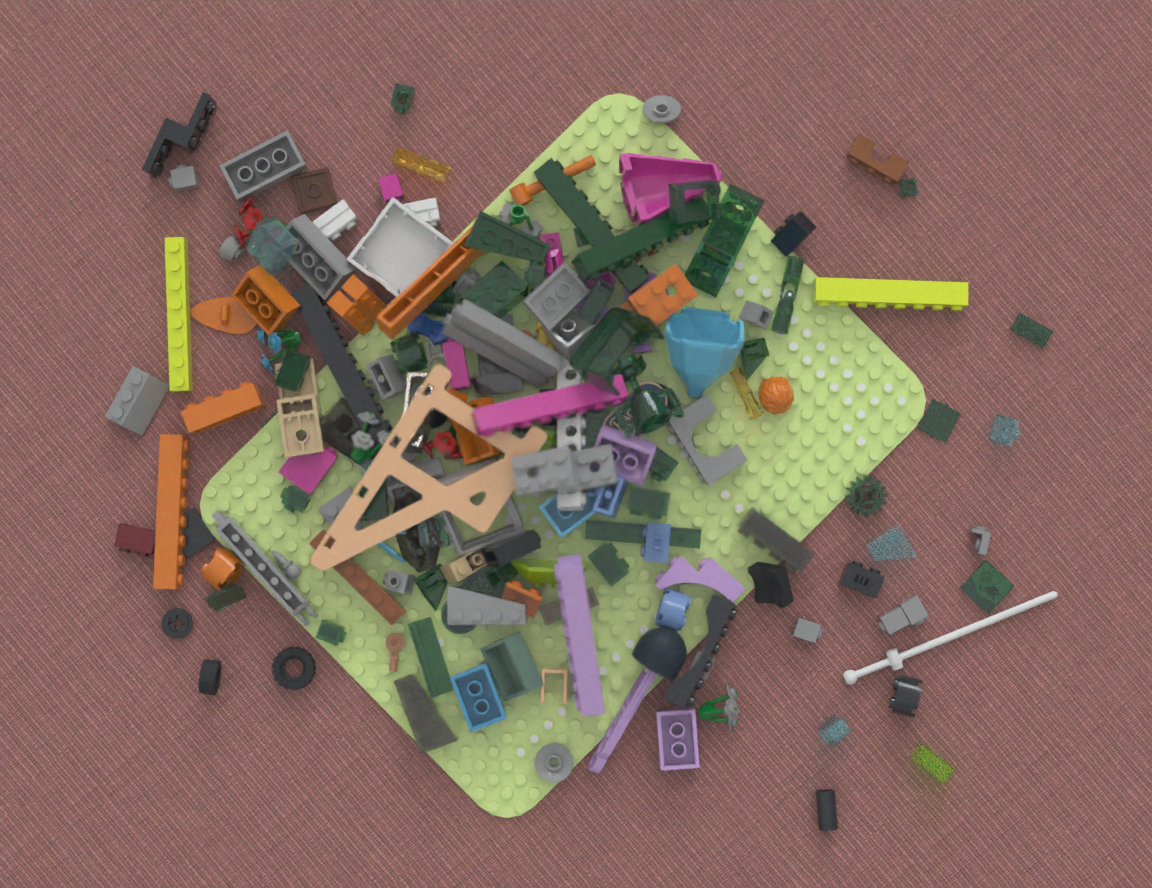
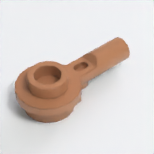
(394, 643)

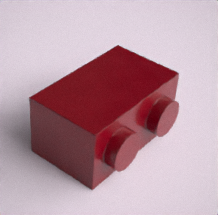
(136, 539)

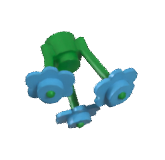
(290, 339)

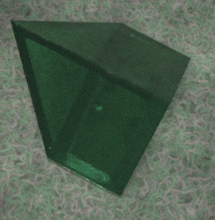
(752, 355)
(432, 585)

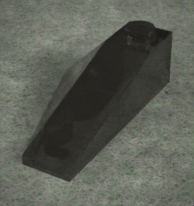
(338, 426)

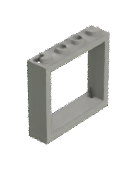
(489, 538)

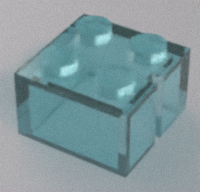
(272, 245)

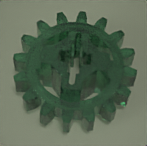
(871, 490)

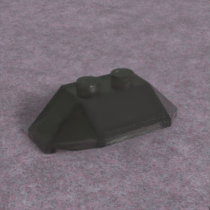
(418, 557)

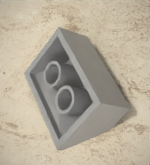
(137, 401)
(398, 489)

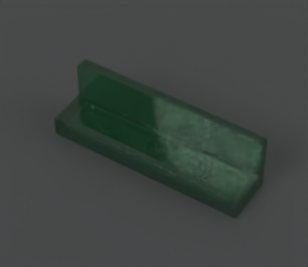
(430, 657)

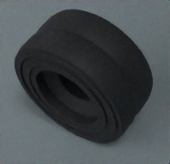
(210, 677)

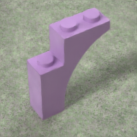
(709, 574)

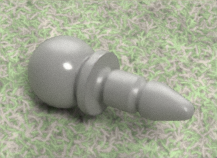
(292, 570)

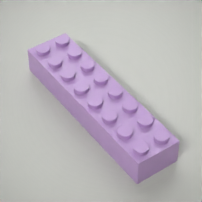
(580, 635)

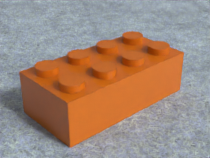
(224, 408)

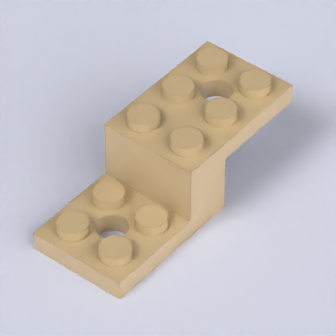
(301, 413)

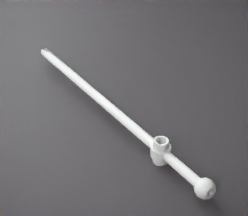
(895, 659)

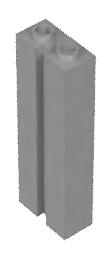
(501, 343)

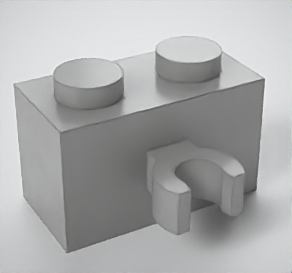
(386, 377)

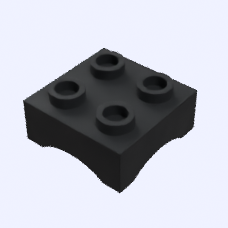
(771, 584)

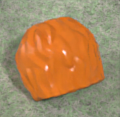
(776, 395)

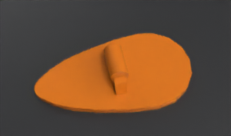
(223, 315)

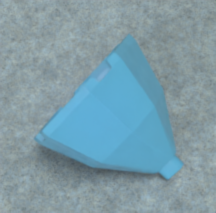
(702, 346)

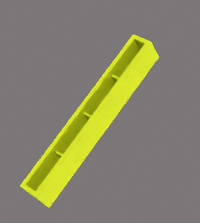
(890, 293)
(178, 314)

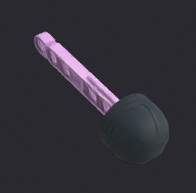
(661, 653)

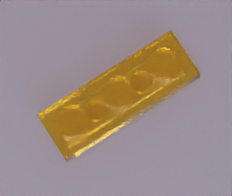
(421, 164)

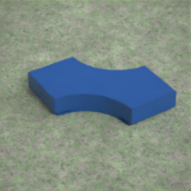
(428, 328)

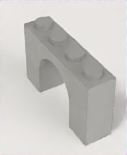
(709, 467)

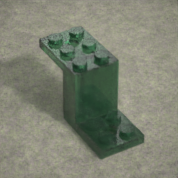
(723, 240)

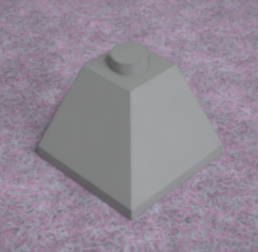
(569, 333)

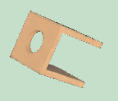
(554, 670)

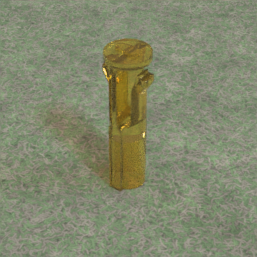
(744, 389)

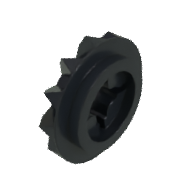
(170, 629)

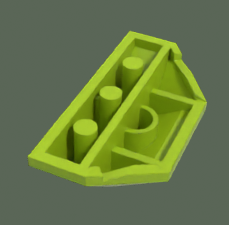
(538, 571)

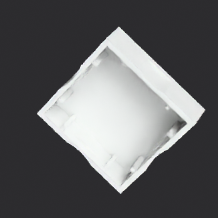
(398, 248)

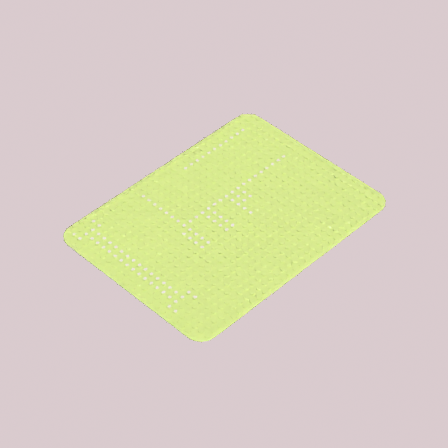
(845, 418)

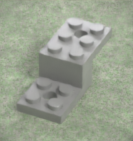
(564, 470)

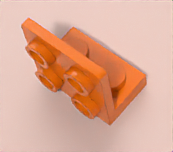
(515, 591)

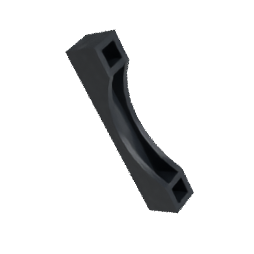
(683, 689)

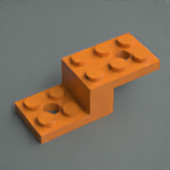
(654, 301)

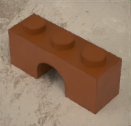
(861, 154)

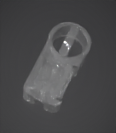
(434, 353)

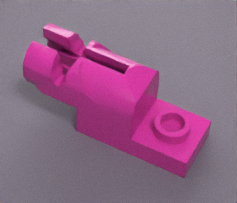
(554, 256)

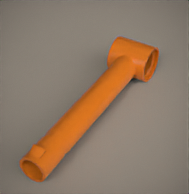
(522, 194)

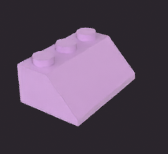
(630, 455)

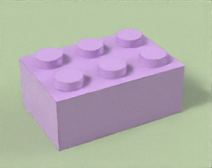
(677, 739)

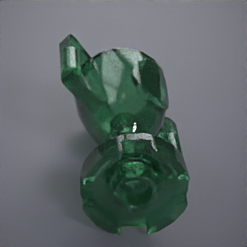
(646, 407)

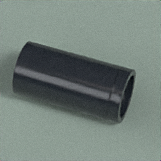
(826, 810)

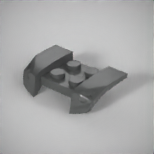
(493, 377)

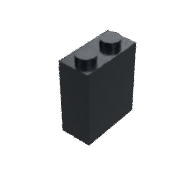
(511, 548)

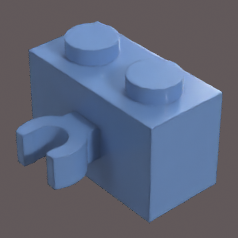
(609, 498)
(656, 542)

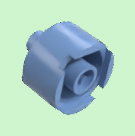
(672, 610)

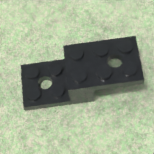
(180, 136)

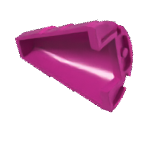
(647, 181)

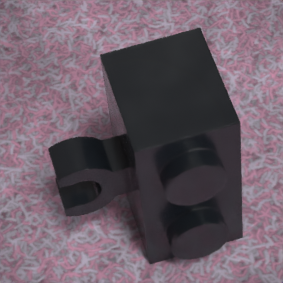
(795, 231)
(861, 580)

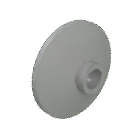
(661, 109)
(549, 772)

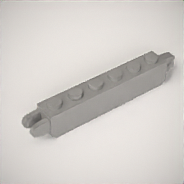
(263, 566)

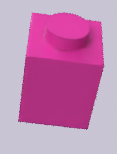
(391, 187)

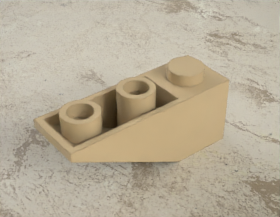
(463, 566)

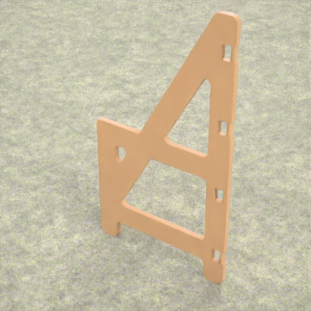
(494, 479)

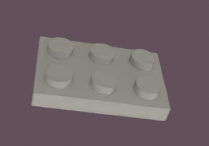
(556, 296)

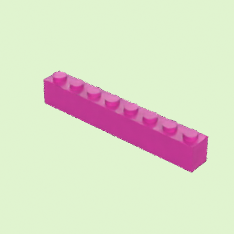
(544, 407)

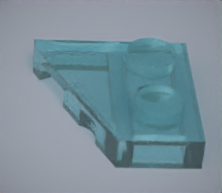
(891, 546)

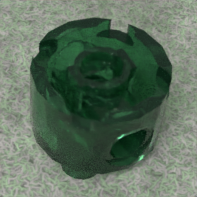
(410, 354)

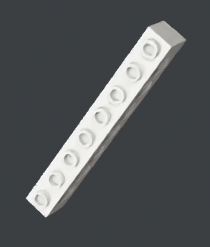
(575, 500)

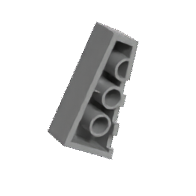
(477, 608)

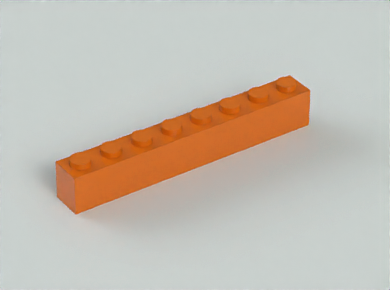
(427, 287)
(171, 511)

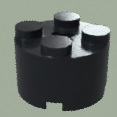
(906, 696)

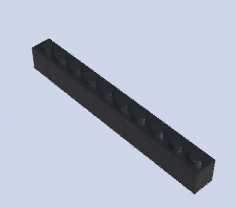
(341, 361)

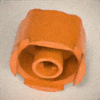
(223, 569)

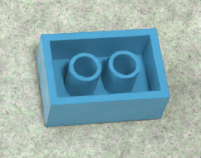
(478, 697)

